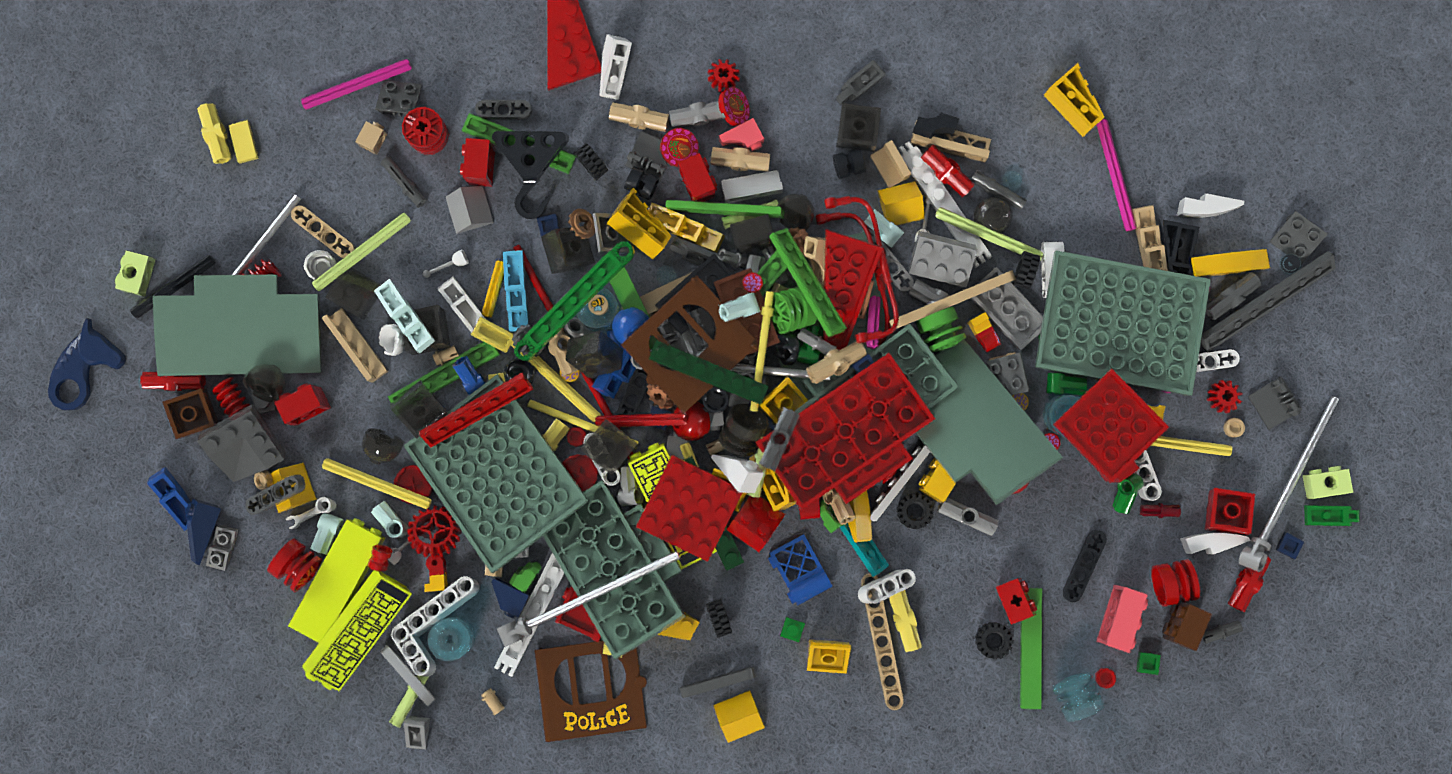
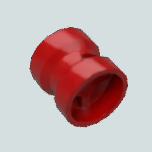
(380, 558)

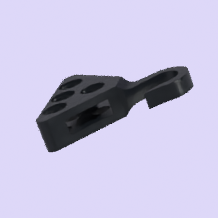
(518, 154)

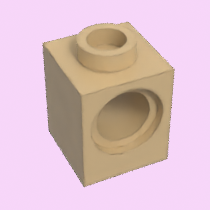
(371, 137)

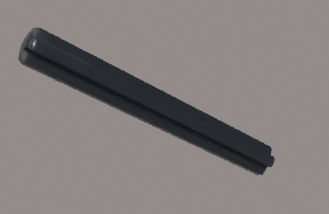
(174, 285)

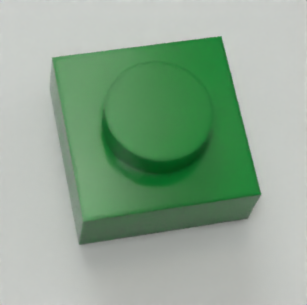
(792, 629)
(1148, 663)

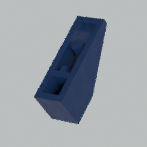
(200, 524)

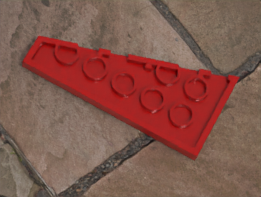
(569, 44)
(847, 278)

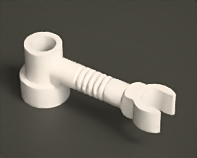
(321, 507)

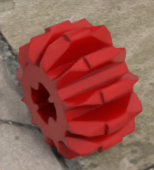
(723, 68)
(1221, 389)

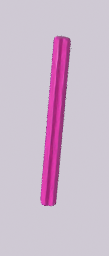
(356, 84)
(1116, 175)

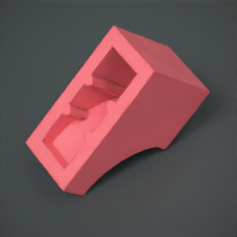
(746, 135)

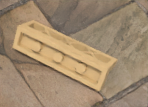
(955, 148)
(355, 345)

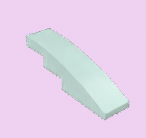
(404, 316)

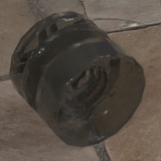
(743, 430)

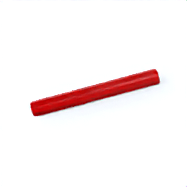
(644, 419)

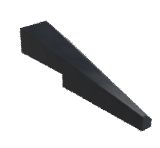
(1180, 246)

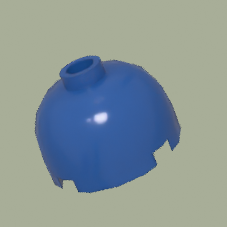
(627, 322)

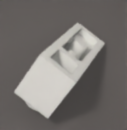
(614, 64)
(742, 473)

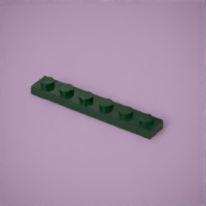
(708, 372)
(726, 546)

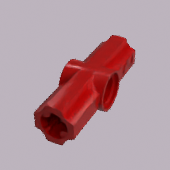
(947, 171)
(150, 380)
(1247, 585)

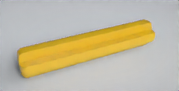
(493, 290)

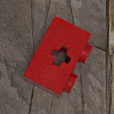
(1007, 594)

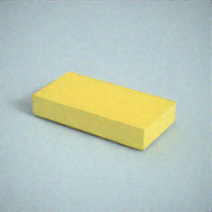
(243, 141)
(492, 334)

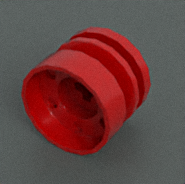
(435, 133)
(292, 563)
(1175, 582)

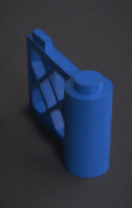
(809, 584)

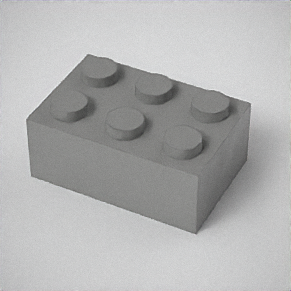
(942, 259)

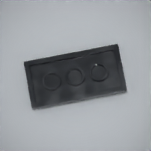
(709, 272)

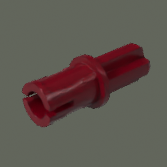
(1160, 510)

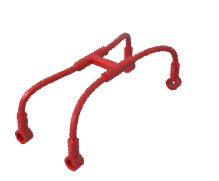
(882, 270)

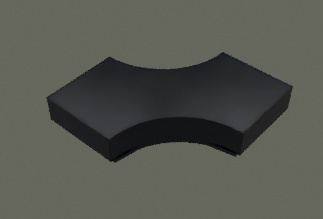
(932, 126)

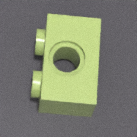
(140, 282)
(1339, 482)

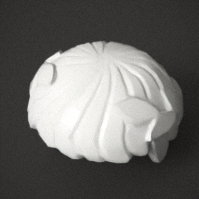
(318, 263)
(387, 336)

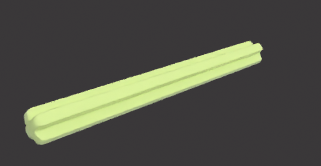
(985, 233)
(360, 252)

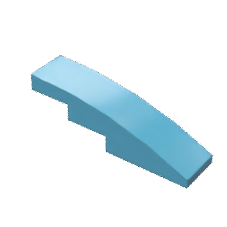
(515, 289)

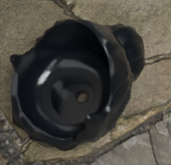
(788, 347)
(517, 367)

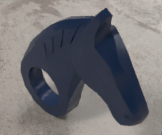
(74, 364)

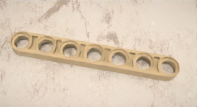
(954, 299)
(888, 650)

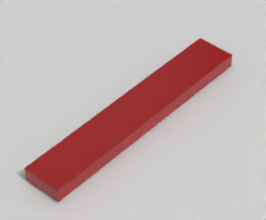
(476, 410)

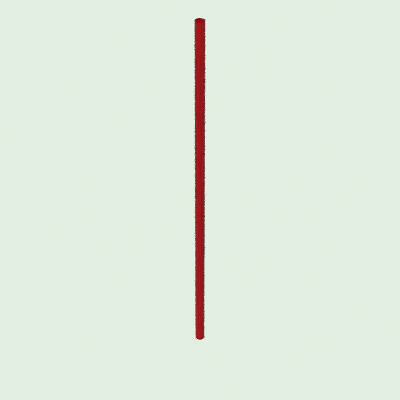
(548, 305)

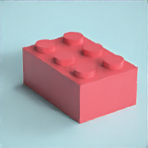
(1122, 618)

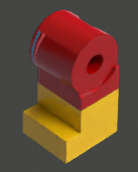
(984, 332)
(437, 574)

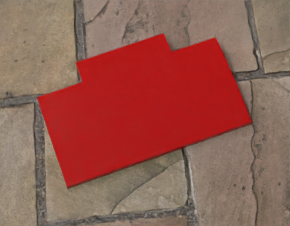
(851, 435)

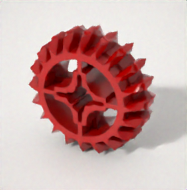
(418, 529)

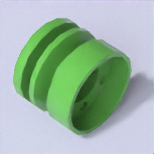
(791, 311)
(940, 329)

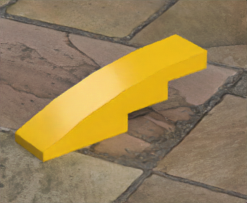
(687, 228)
(1230, 263)
(861, 525)

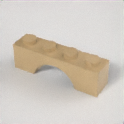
(815, 252)

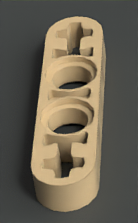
(324, 231)

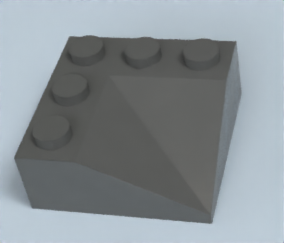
(242, 444)

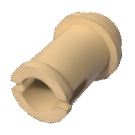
(445, 355)
(714, 447)
(492, 701)

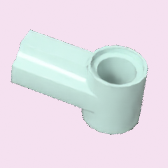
(888, 230)
(743, 306)
(389, 519)
(328, 527)

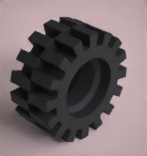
(591, 161)
(1026, 270)
(926, 516)
(719, 618)
(1006, 637)

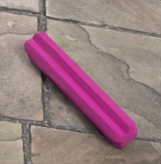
(873, 319)

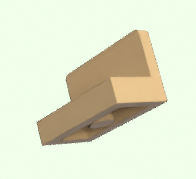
(890, 164)

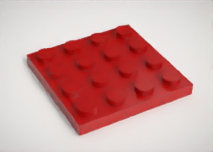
(1111, 425)
(689, 508)

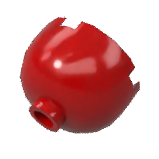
(697, 423)

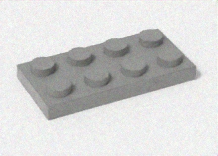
(1010, 312)

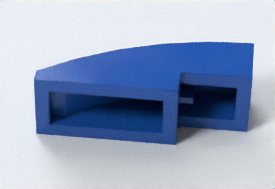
(610, 383)
(171, 495)

